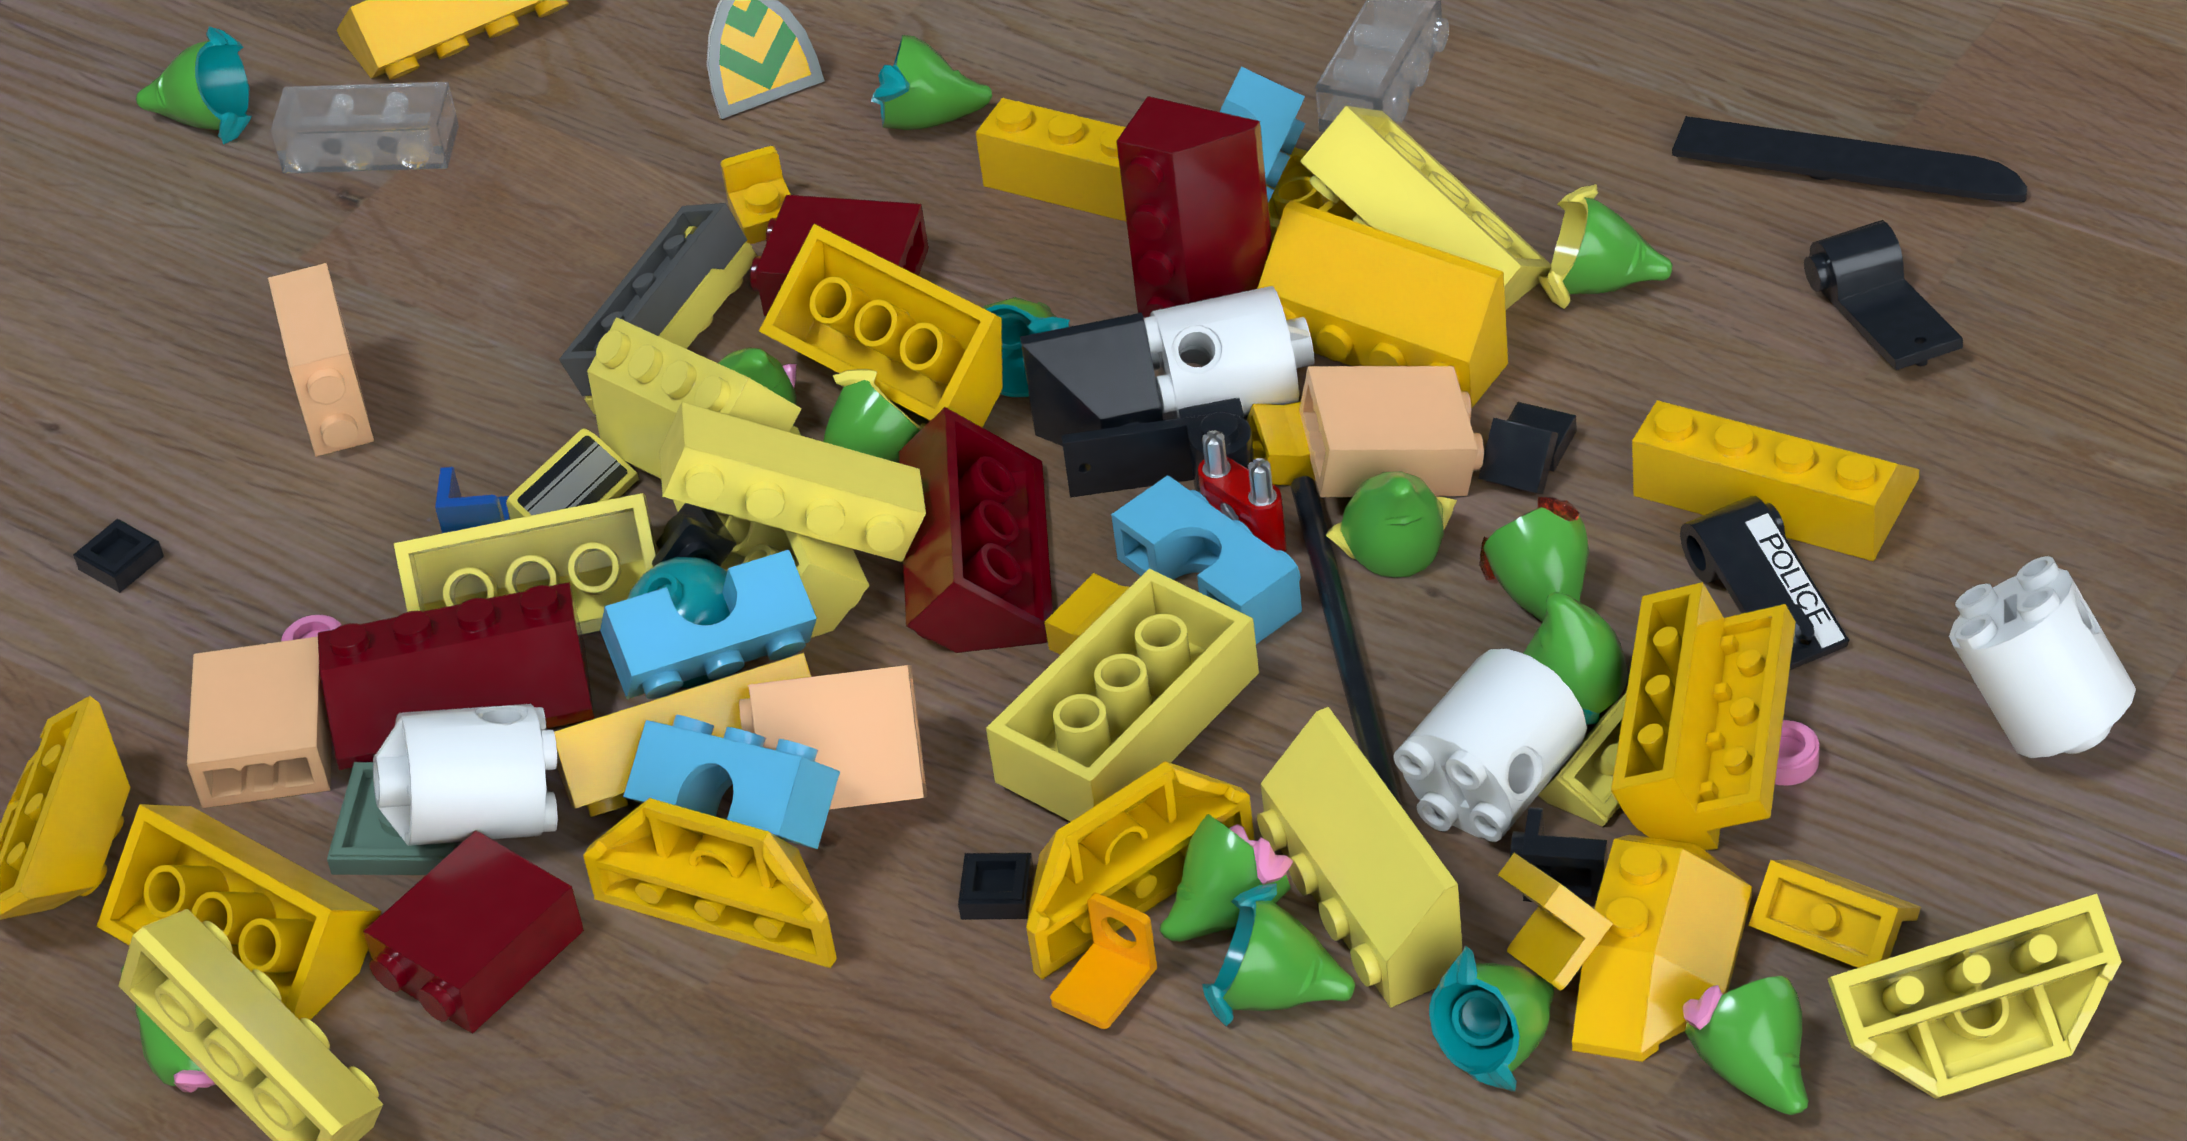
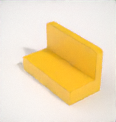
(1829, 913)
(1560, 929)

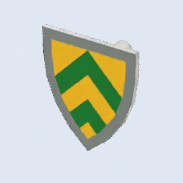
(757, 55)

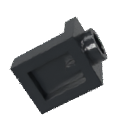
(695, 534)
(1568, 860)

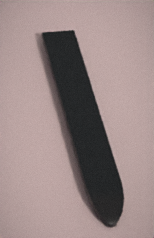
(1848, 160)

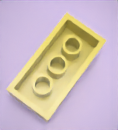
(1123, 696)

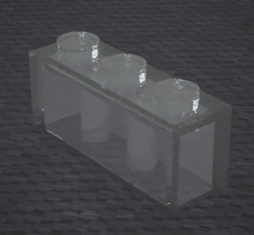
(1382, 58)
(365, 127)

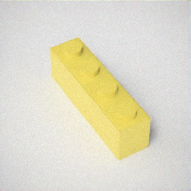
(791, 482)

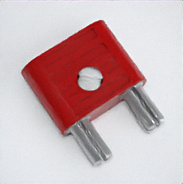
(1242, 492)

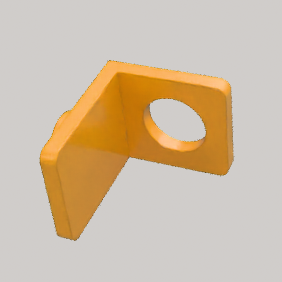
(1111, 968)

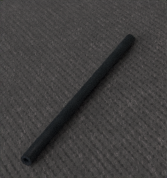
(1342, 630)

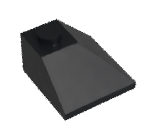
(1090, 377)

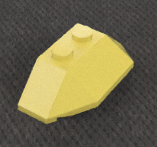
(1982, 999)

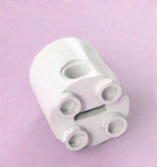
(1240, 343)
(2041, 661)
(1491, 744)
(467, 773)

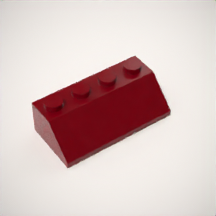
(1193, 203)
(982, 551)
(454, 657)

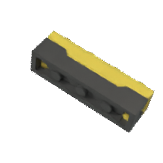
(672, 285)

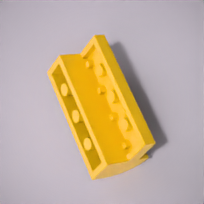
(1702, 716)

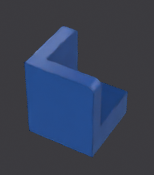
(465, 512)

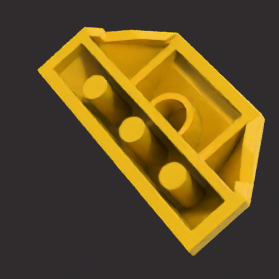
(62, 814)
(1125, 850)
(712, 879)
(1670, 940)

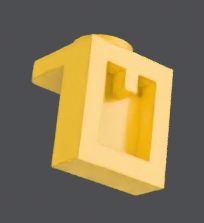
(754, 190)

